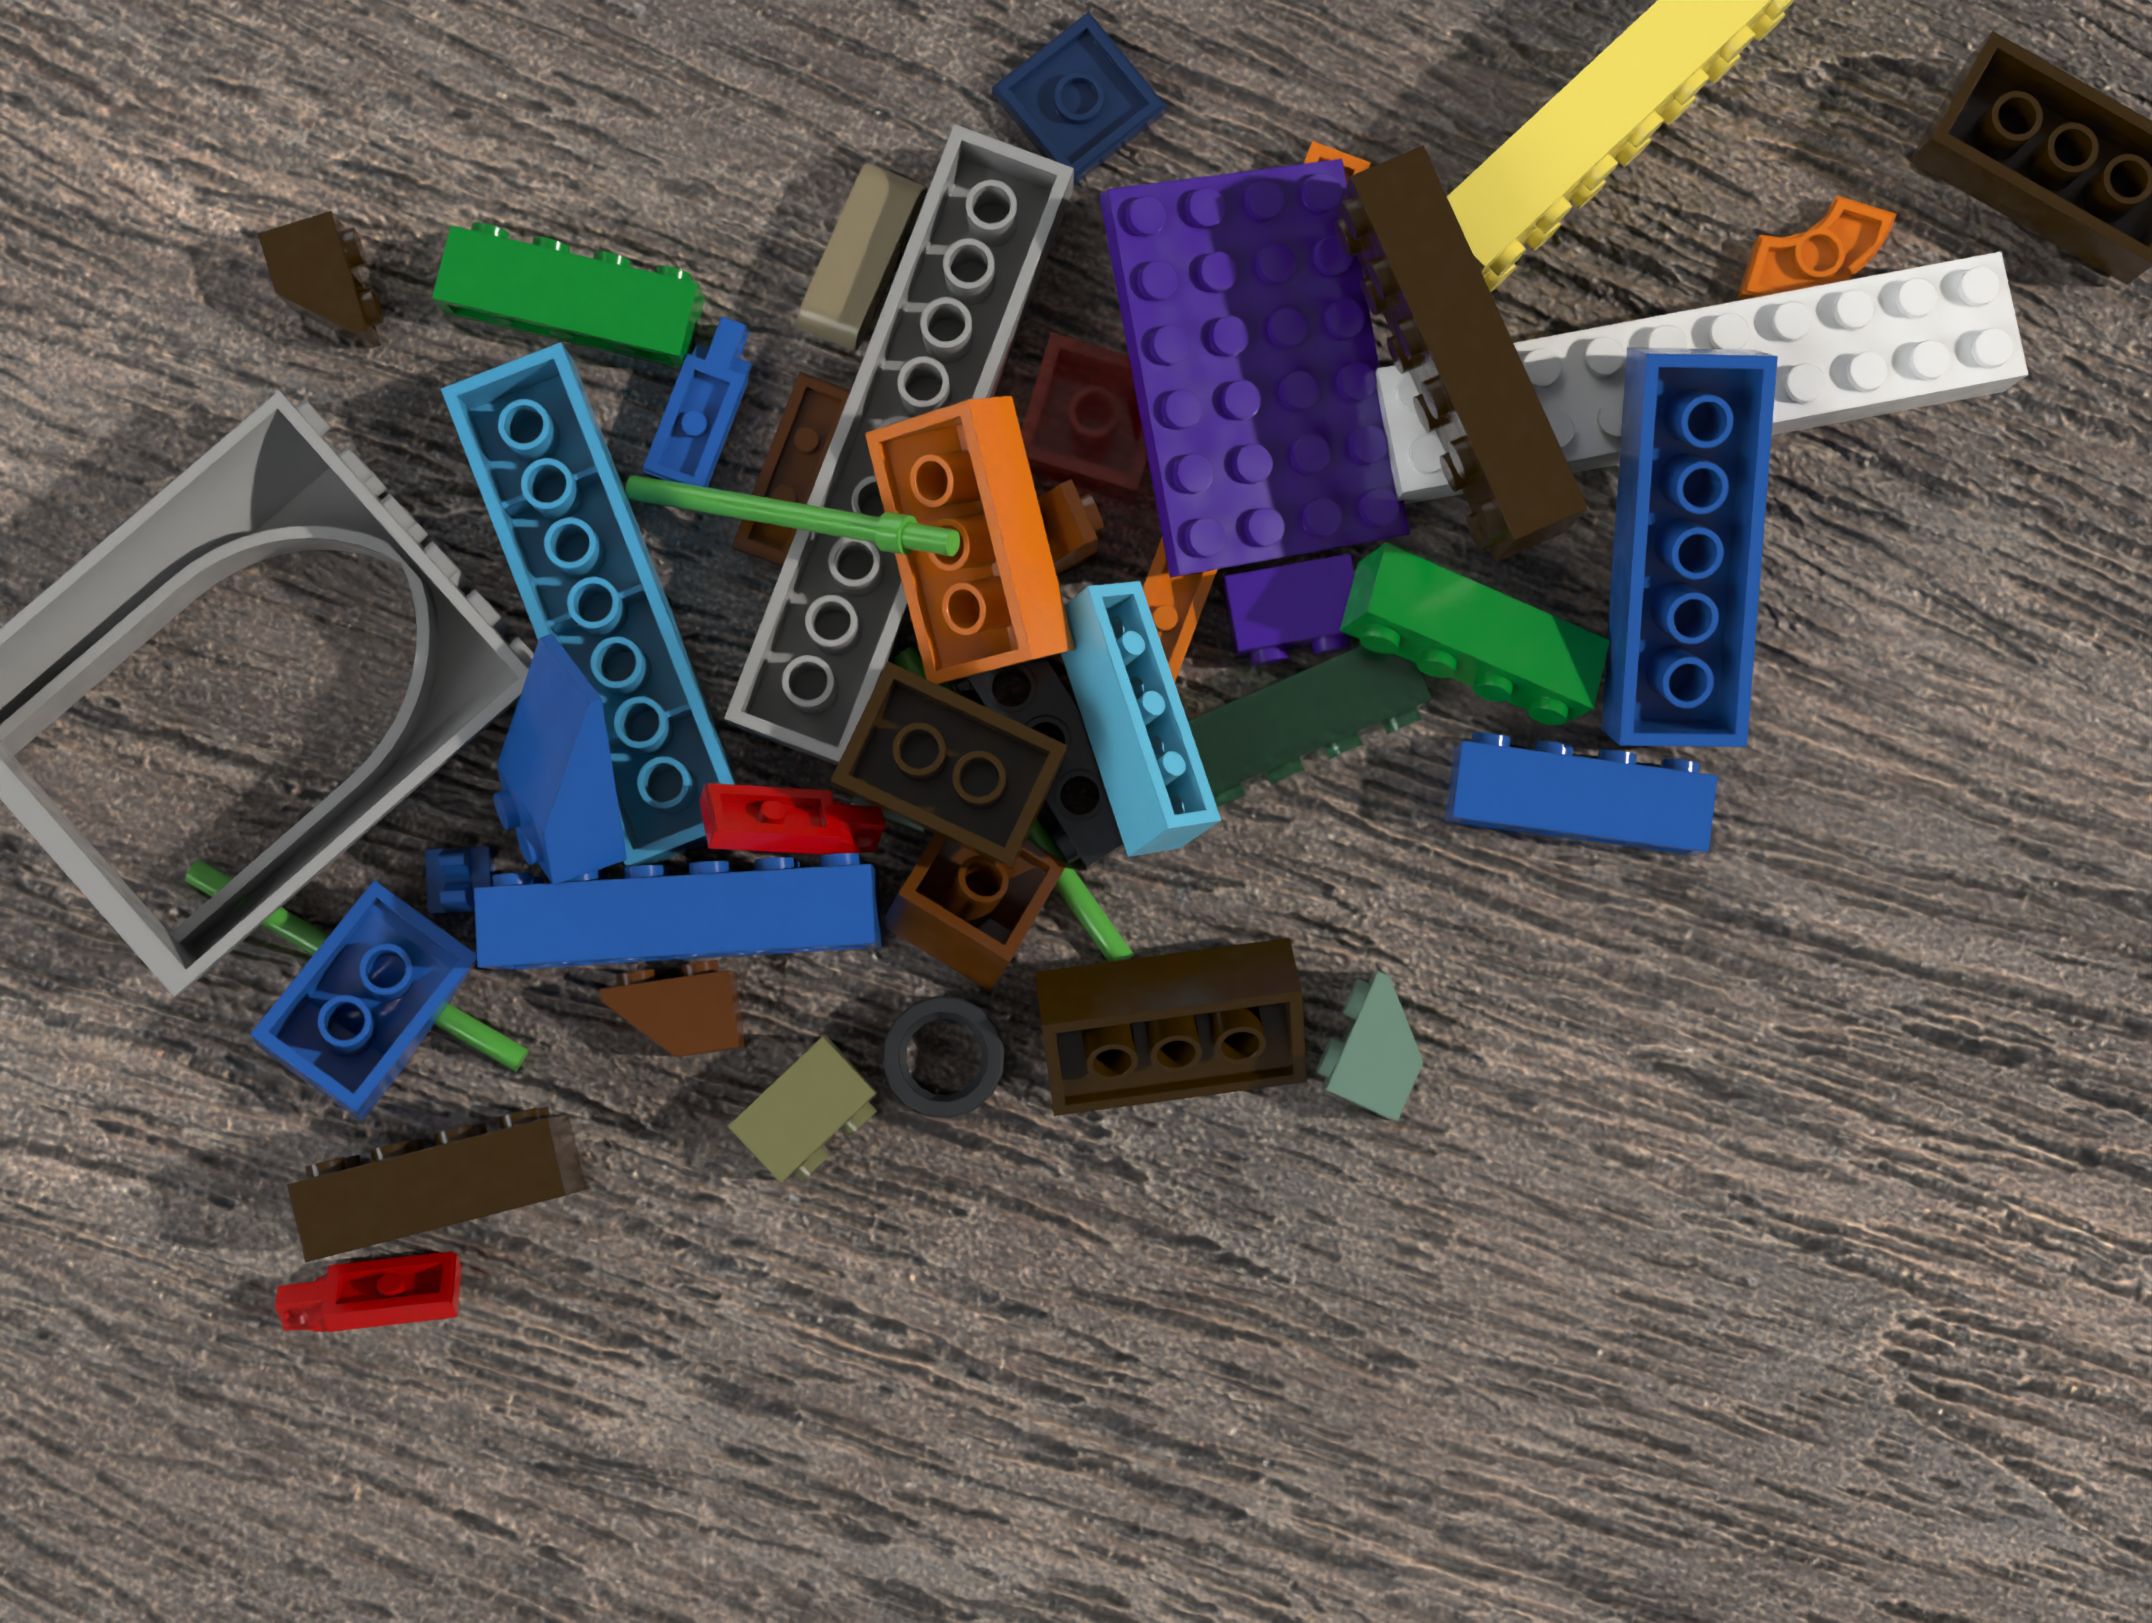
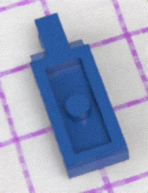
(701, 409)

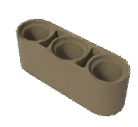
(861, 257)

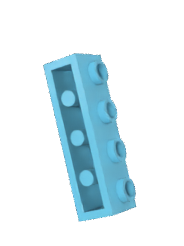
(1136, 720)

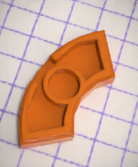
(1822, 255)

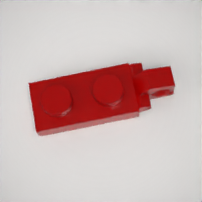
(787, 820)
(374, 1294)

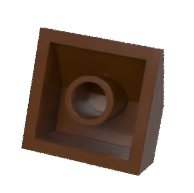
(972, 908)

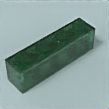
(1304, 716)

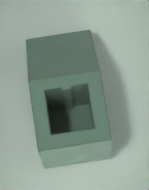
(1377, 1054)

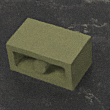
(805, 1111)

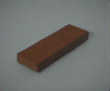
(793, 462)

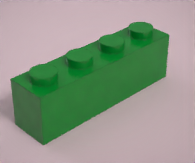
(569, 295)
(1474, 636)

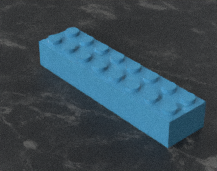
(594, 589)

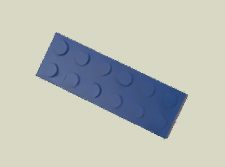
(1688, 546)
(679, 916)

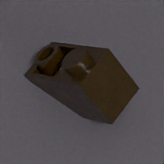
(319, 276)

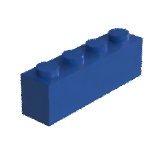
(1581, 797)

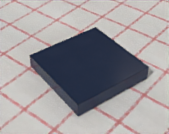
(1079, 98)

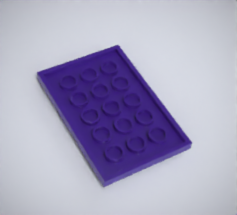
(1252, 366)

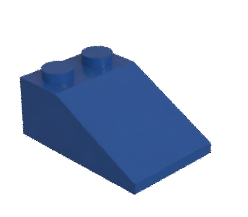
(560, 771)
(365, 1000)

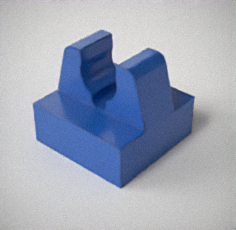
(454, 875)

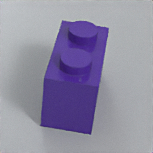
(1289, 609)

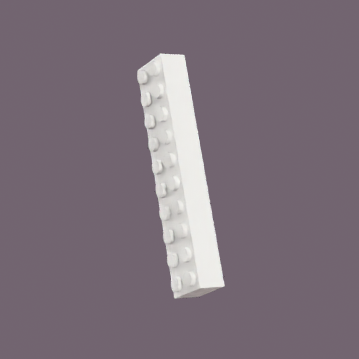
(1839, 348)

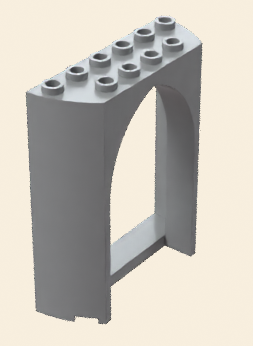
(248, 499)

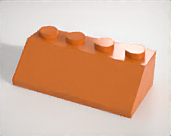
(1000, 591)

